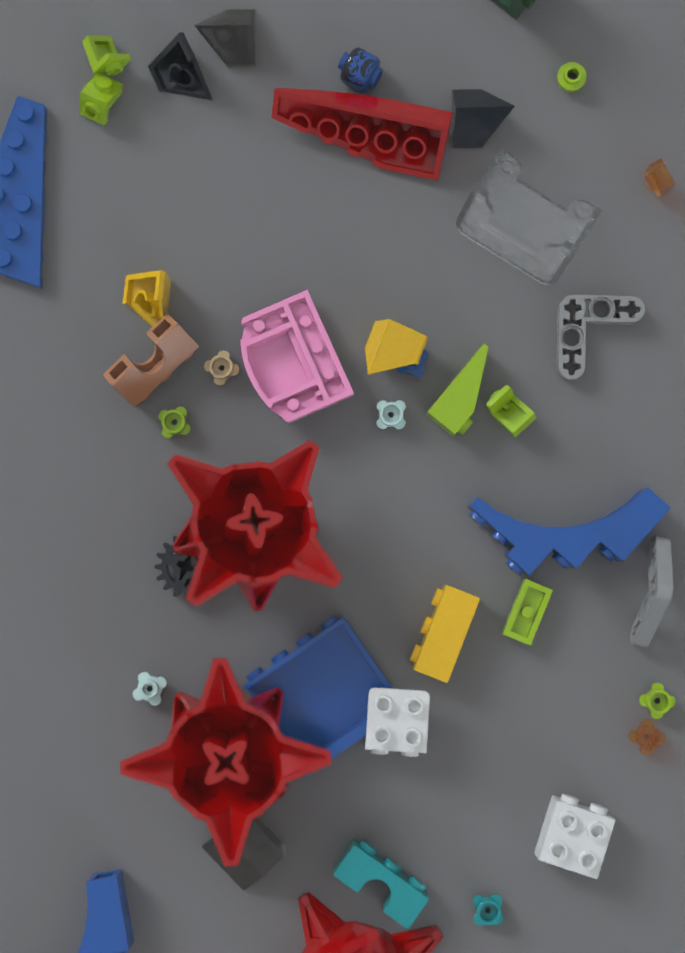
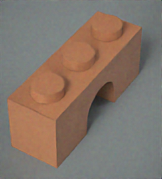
(138, 380)

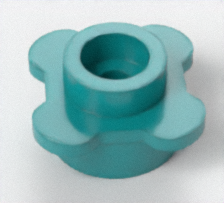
(487, 918)

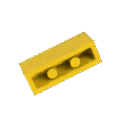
(444, 632)

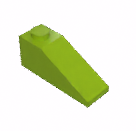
(460, 398)

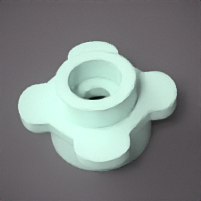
(385, 408)
(157, 684)

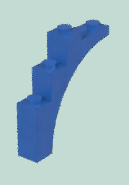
(615, 533)
(108, 915)

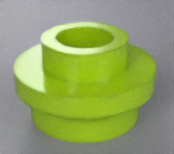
(568, 84)

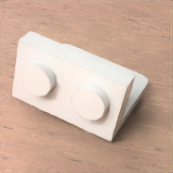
(397, 721)

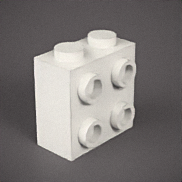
(575, 835)

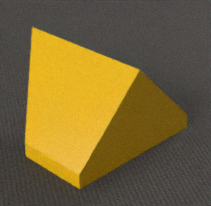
(148, 294)
(393, 346)

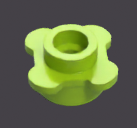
(166, 420)
(648, 700)

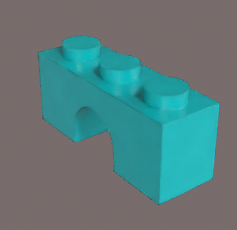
(362, 864)

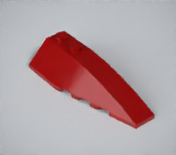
(382, 130)

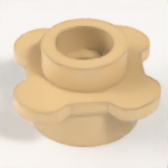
(213, 365)

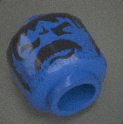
(360, 70)

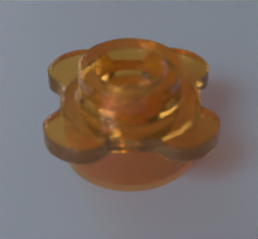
(655, 737)

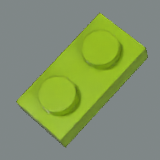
(527, 611)

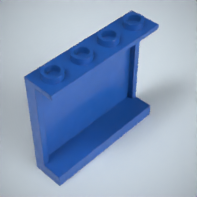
(323, 687)

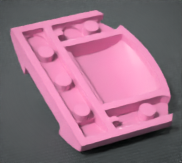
(292, 359)

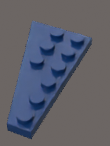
(23, 192)

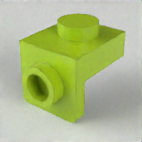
(104, 56)
(98, 97)
(510, 411)

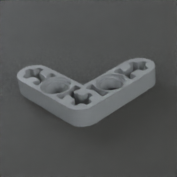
(586, 316)
(659, 594)

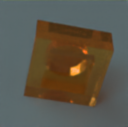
(658, 178)

